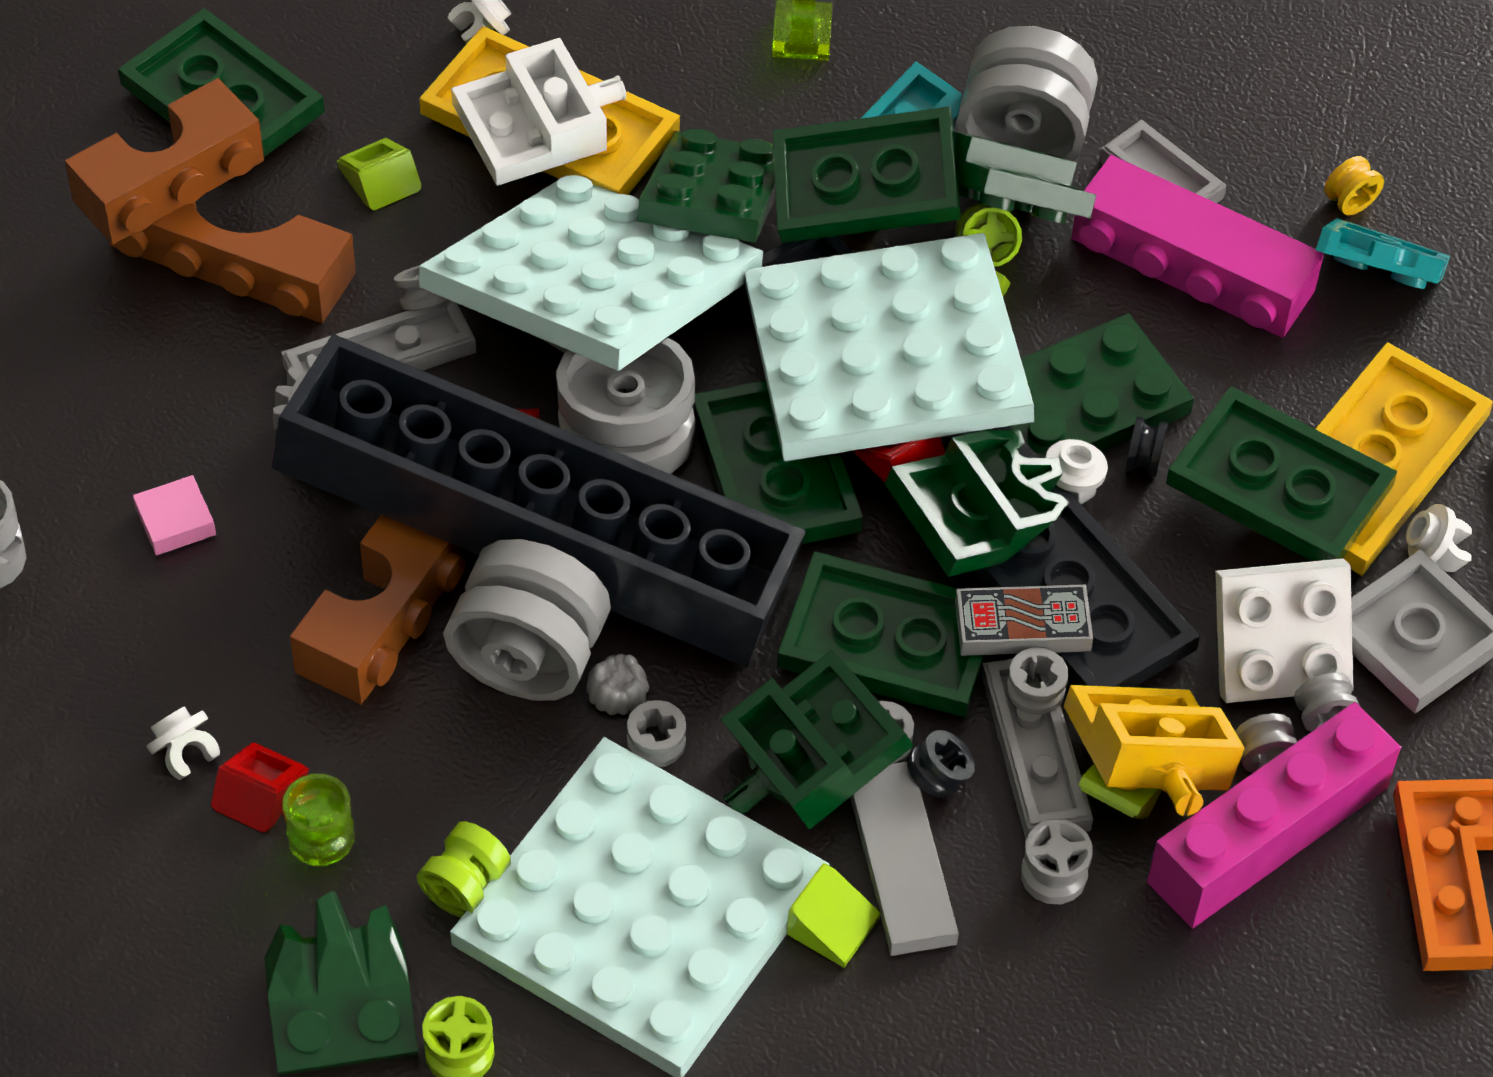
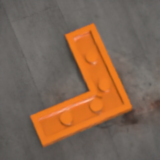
(1440, 836)

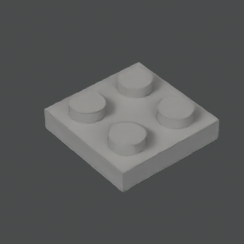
(1419, 631)

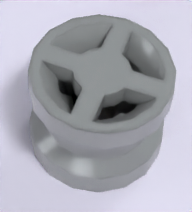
(1068, 849)

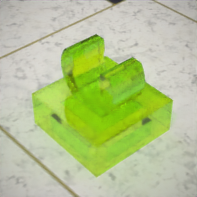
(802, 29)

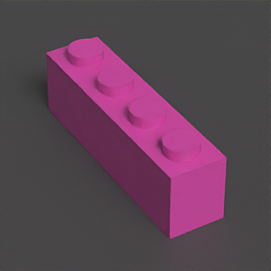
(1198, 246)
(1272, 814)

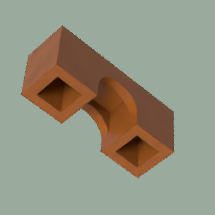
(131, 188)
(356, 642)

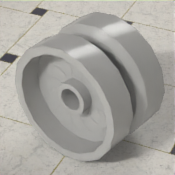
(1030, 91)
(634, 410)
(527, 620)

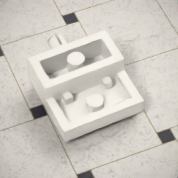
(535, 112)

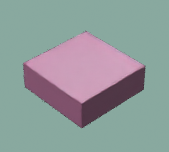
(174, 515)

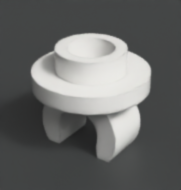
(481, 12)
(1081, 467)
(1437, 534)
(179, 731)

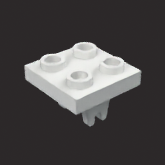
(1282, 627)

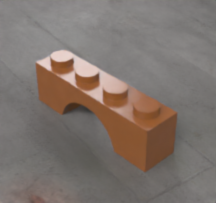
(293, 266)

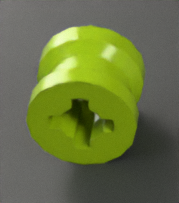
(452, 1024)

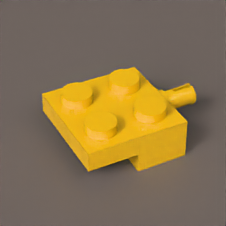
(1156, 741)

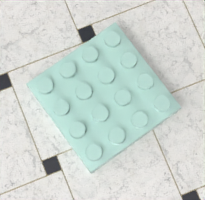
(588, 272)
(887, 347)
(639, 907)

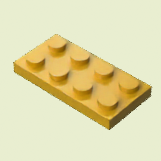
(635, 127)
(1410, 422)

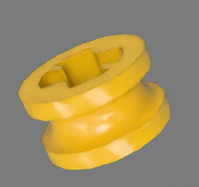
(1353, 185)

